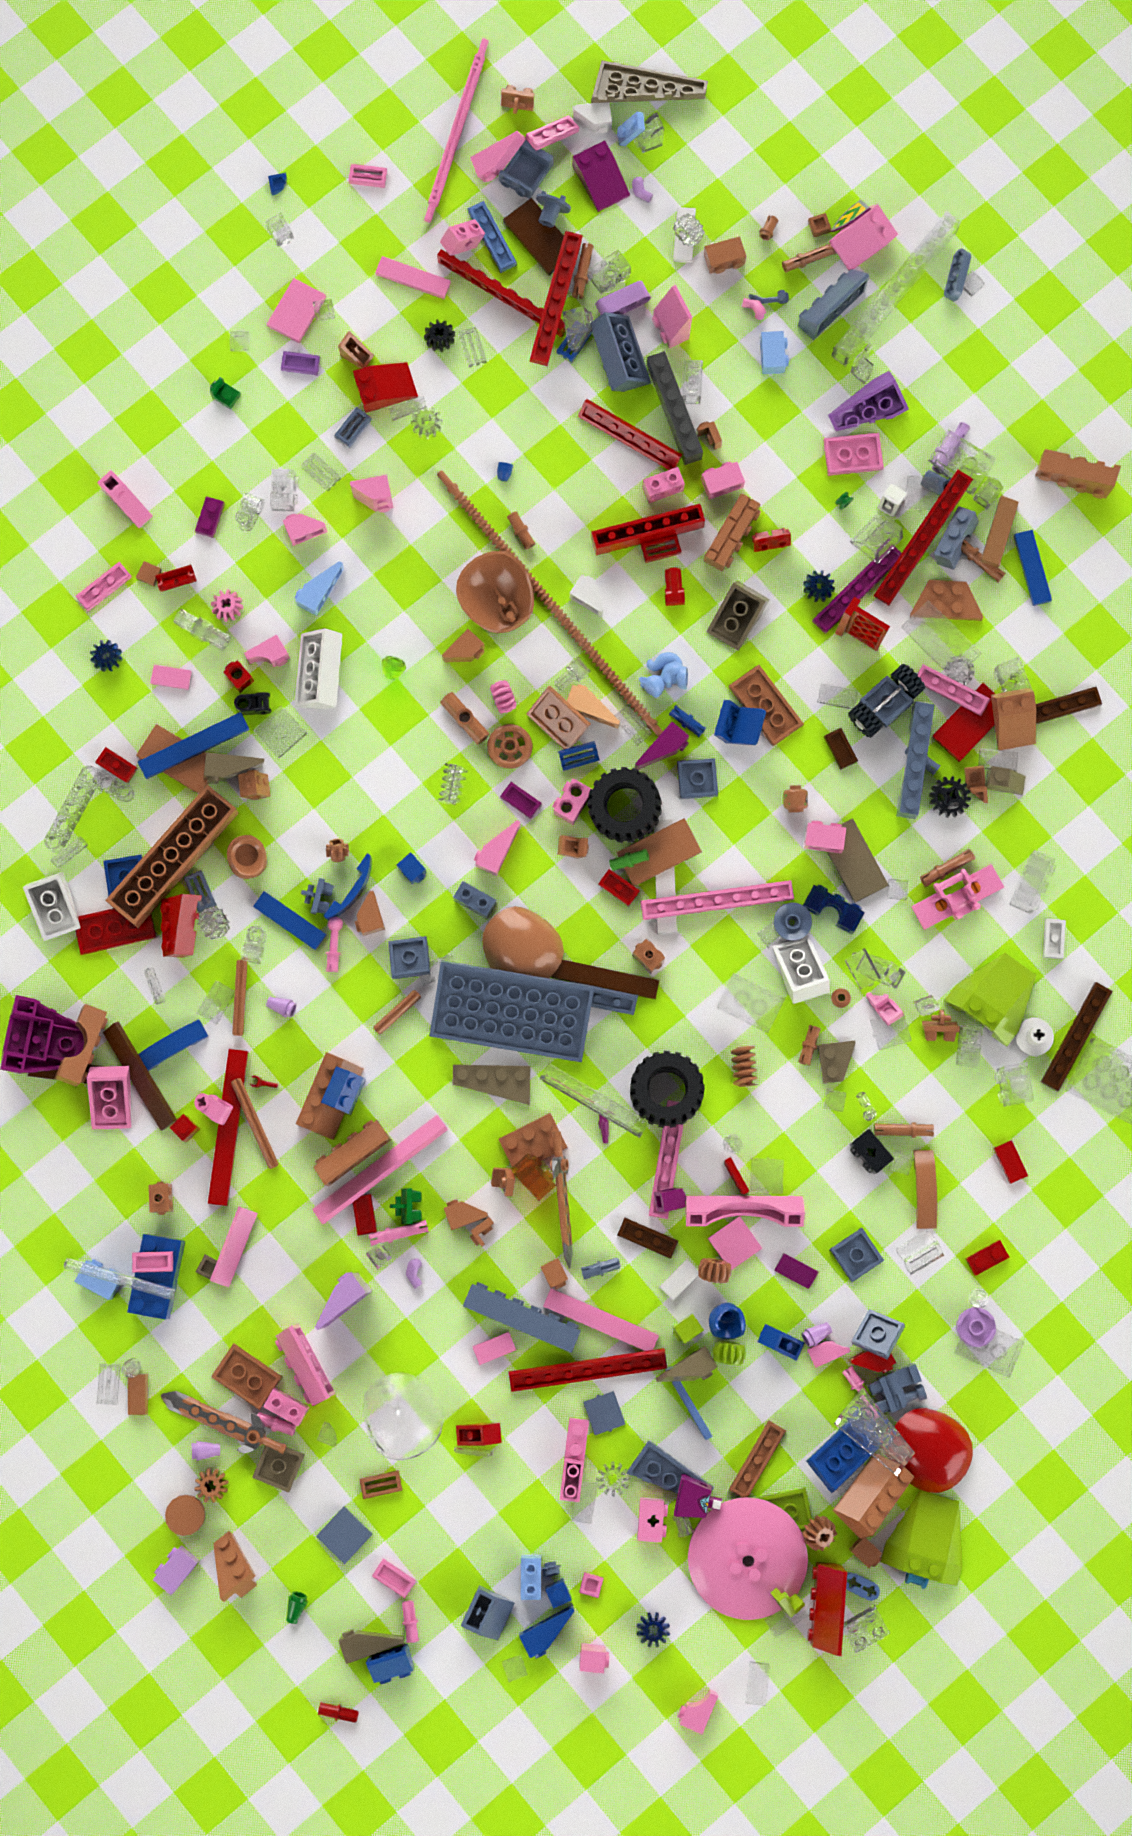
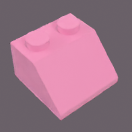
(373, 493)

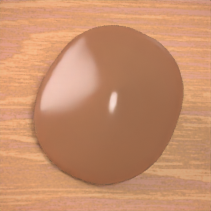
(246, 856)

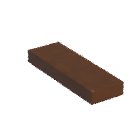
(647, 1238)

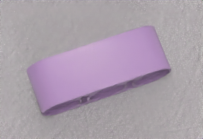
(624, 299)

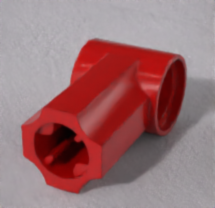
(674, 592)

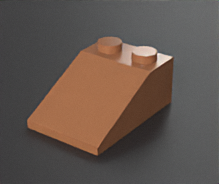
(1014, 718)

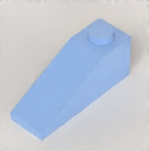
(317, 590)

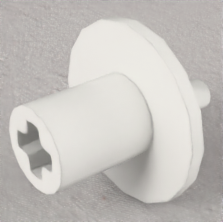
(1034, 1037)

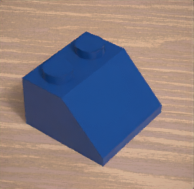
(343, 1090)
(390, 1664)

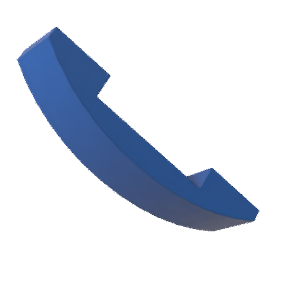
(337, 909)
(173, 1044)

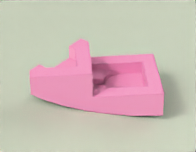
(885, 1007)
(826, 1352)

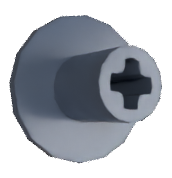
(551, 208)

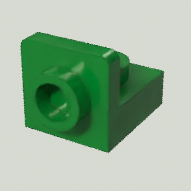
(224, 393)

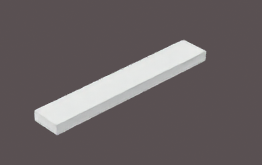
(665, 888)

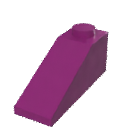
(666, 745)

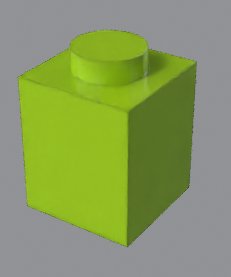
(687, 1329)

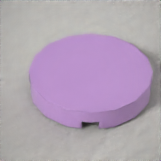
(976, 1327)

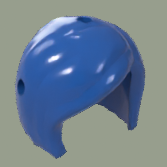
(727, 1321)

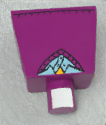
(695, 1498)

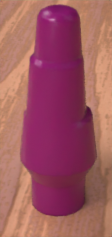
(604, 1127)

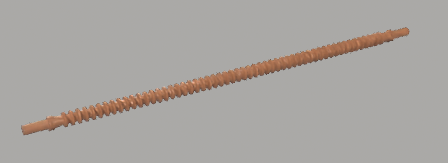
(651, 723)

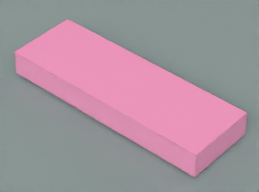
(552, 133)
(103, 586)

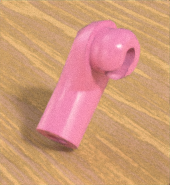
(757, 307)

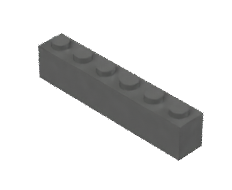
(674, 408)

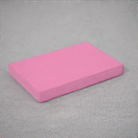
(295, 310)
(853, 454)

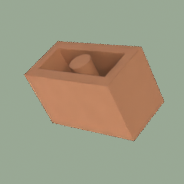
(725, 255)

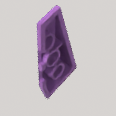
(873, 402)

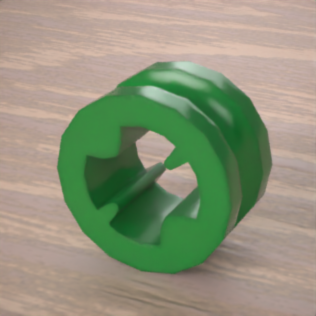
(844, 500)

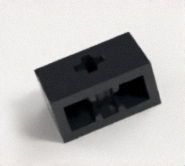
(869, 1141)

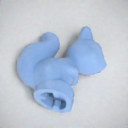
(672, 673)

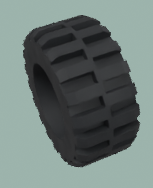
(610, 784)
(673, 1064)

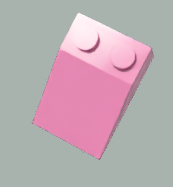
(863, 237)
(672, 318)
(109, 1097)

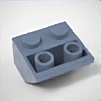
(487, 1613)

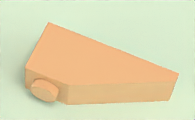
(590, 706)

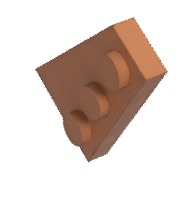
(231, 1566)

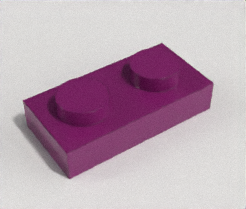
(209, 517)

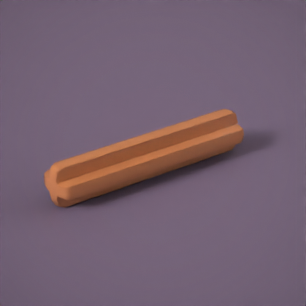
(397, 1012)

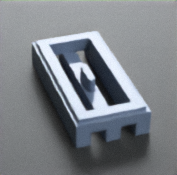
(360, 429)
(194, 876)

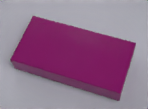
(520, 800)

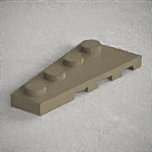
(496, 1080)

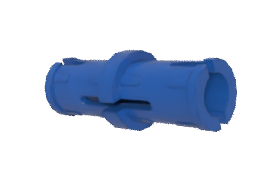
(687, 721)

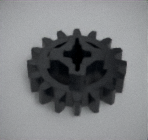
(943, 794)

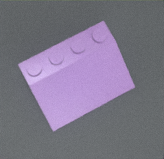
(345, 1295)

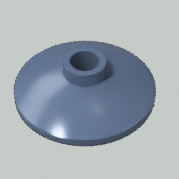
(802, 920)

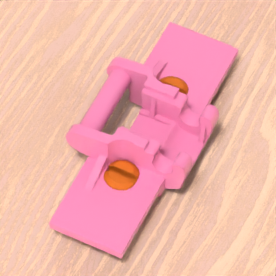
(963, 901)

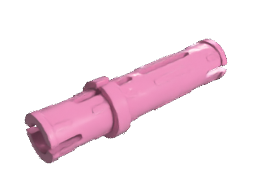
(398, 1232)

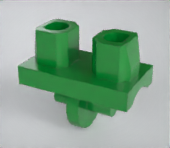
(403, 1206)

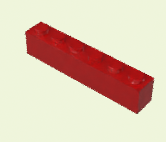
(647, 529)

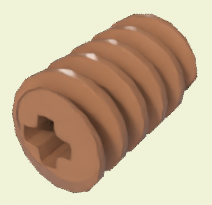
(743, 1066)

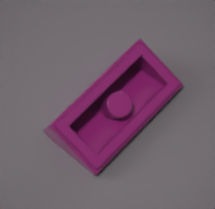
(796, 1270)

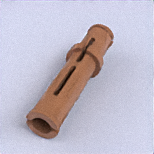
(802, 260)
(581, 277)
(974, 555)
(941, 871)
(904, 1129)

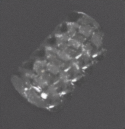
(452, 784)

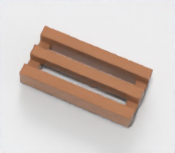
(385, 1483)

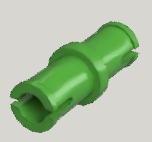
(629, 860)

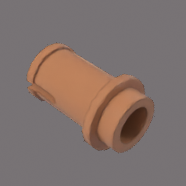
(768, 228)

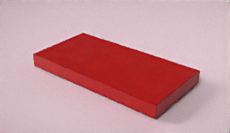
(965, 728)
(110, 930)

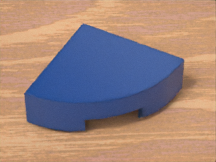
(277, 183)

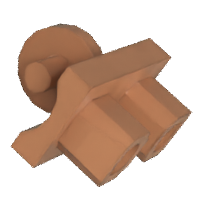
(517, 99)
(938, 1025)

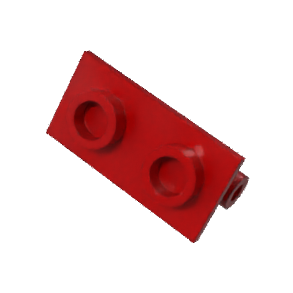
(779, 539)
(175, 578)

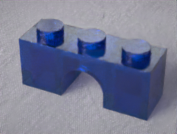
(848, 913)

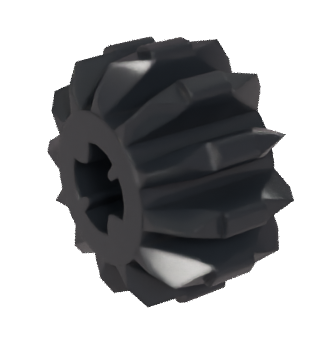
(437, 341)

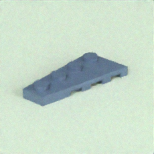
(660, 1468)

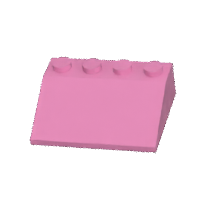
(305, 1365)

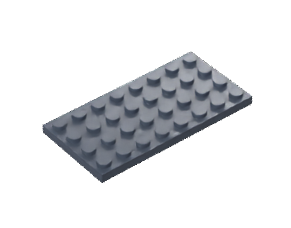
(511, 1011)

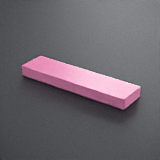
(413, 277)
(953, 690)
(233, 1246)

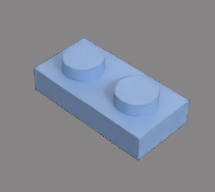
(631, 128)

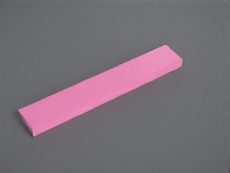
(666, 1162)
(600, 1320)

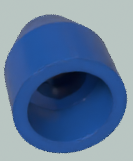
(504, 471)

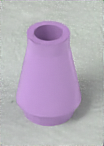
(282, 1006)
(814, 1335)
(204, 1450)

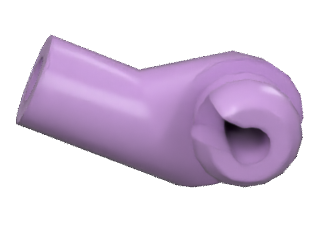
(639, 191)
(412, 1270)

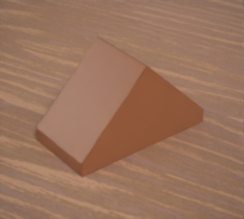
(354, 351)

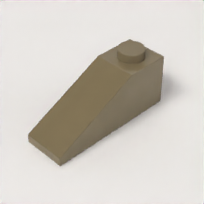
(691, 1368)
(364, 1643)

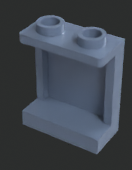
(526, 170)

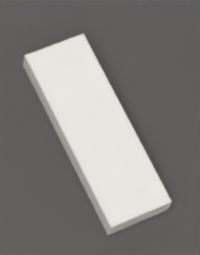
(682, 252)

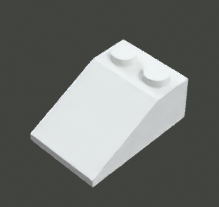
(52, 906)
(801, 969)

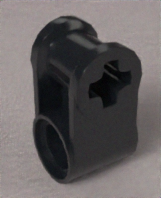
(254, 703)

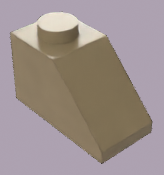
(1005, 780)

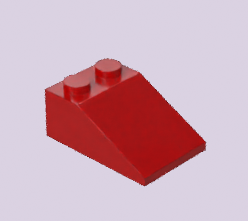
(384, 385)

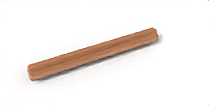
(254, 1123)

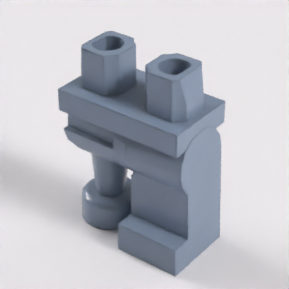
(892, 1390)

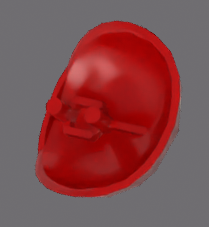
(940, 1449)

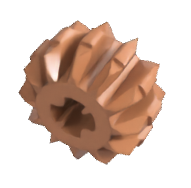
(714, 1270)
(205, 1488)
(819, 1533)

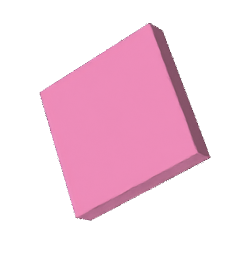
(735, 1242)

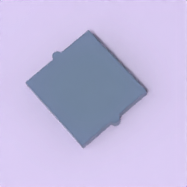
(604, 1413)

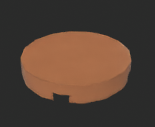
(185, 1515)

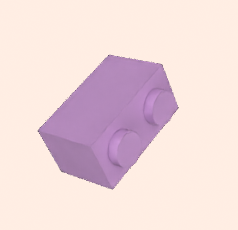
(176, 1569)

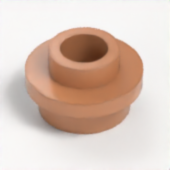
(836, 1002)

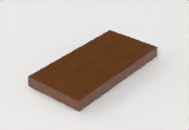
(539, 240)

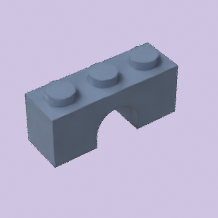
(961, 526)

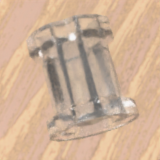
(683, 1525)

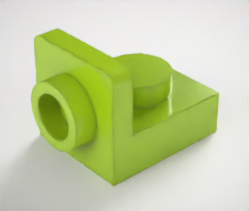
(789, 1605)

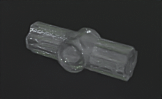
(202, 629)

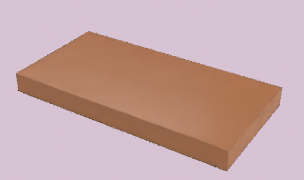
(758, 691)
(189, 772)
(665, 851)

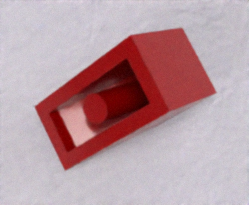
(873, 1362)
(478, 1434)

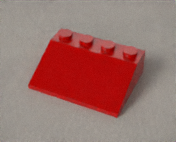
(828, 1607)

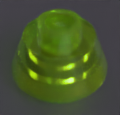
(393, 667)

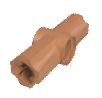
(472, 726)

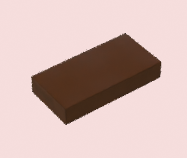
(840, 748)

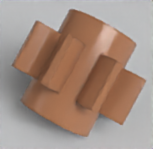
(337, 850)

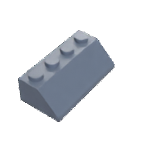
(833, 302)
(620, 352)

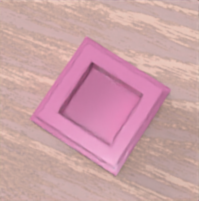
(591, 1585)

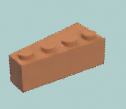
(1077, 473)

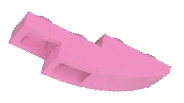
(574, 1459)

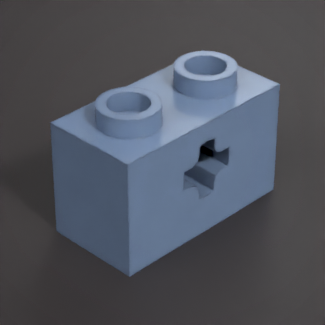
(474, 900)

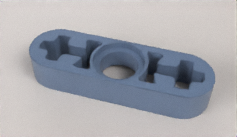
(954, 284)

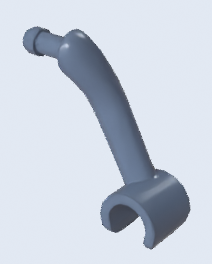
(782, 298)

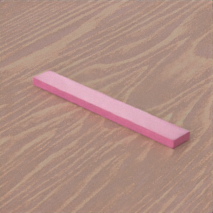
(717, 900)
(380, 1169)

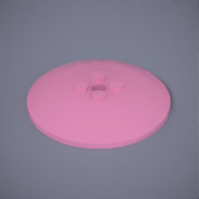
(739, 1530)

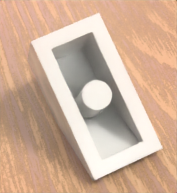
(594, 116)
(892, 499)
(587, 594)

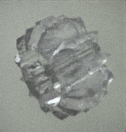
(688, 230)
(432, 426)
(213, 922)
(606, 1481)

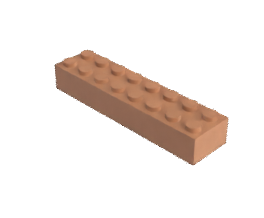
(172, 856)

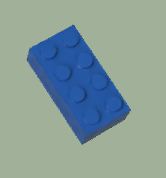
(149, 1304)

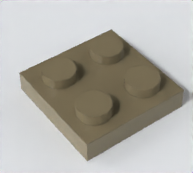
(278, 1468)

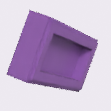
(300, 363)

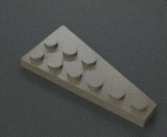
(633, 84)

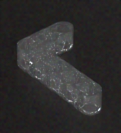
(82, 802)

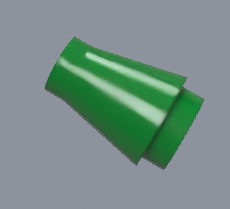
(296, 1605)

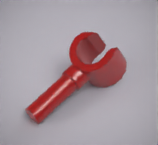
(263, 1083)

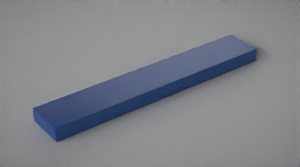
(193, 745)

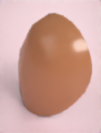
(496, 592)
(522, 943)

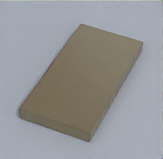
(857, 865)

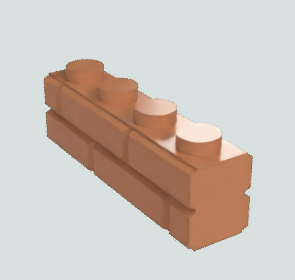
(731, 533)

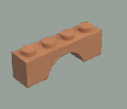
(90, 1023)

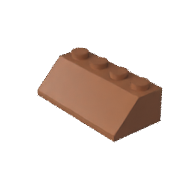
(319, 1116)
(351, 1153)
(871, 1497)

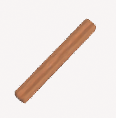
(239, 998)

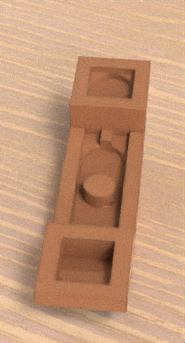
(925, 1189)

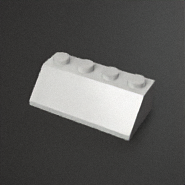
(318, 669)

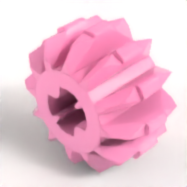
(226, 612)
(503, 696)

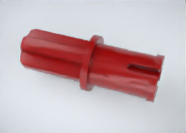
(338, 1712)

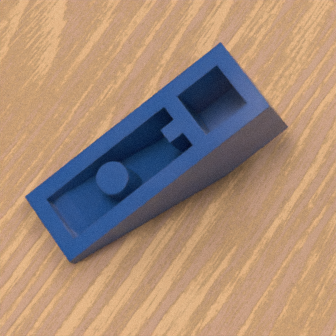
(541, 1635)

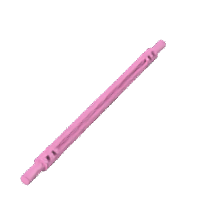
(456, 130)

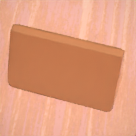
(138, 1395)

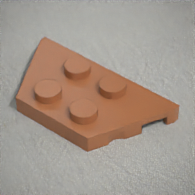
(951, 599)

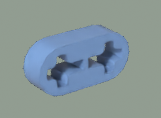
(863, 1582)

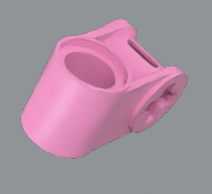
(213, 1107)

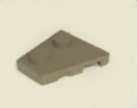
(835, 1060)

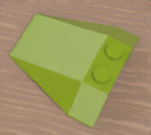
(995, 996)
(927, 1540)

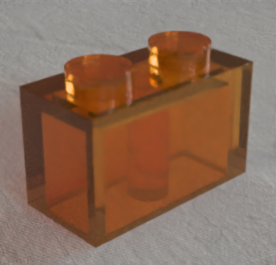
(533, 1176)

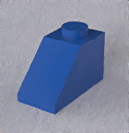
(780, 1342)

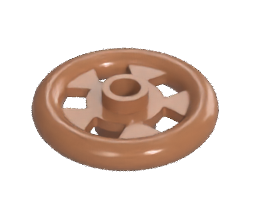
(499, 734)

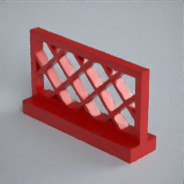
(862, 625)

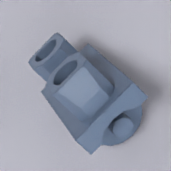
(322, 888)

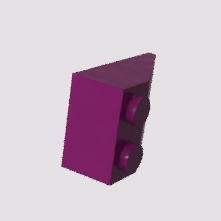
(600, 175)

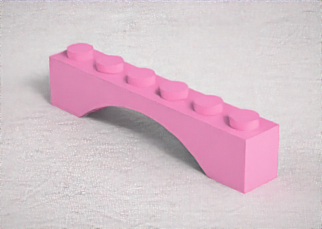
(784, 1210)

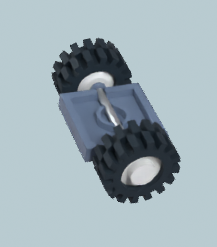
(886, 701)

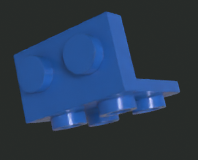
(739, 724)

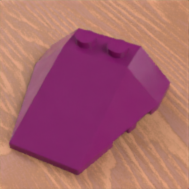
(38, 1038)

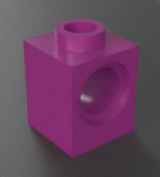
(670, 1199)

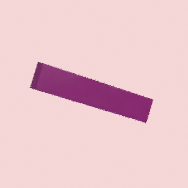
(856, 588)

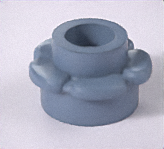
(551, 1569)

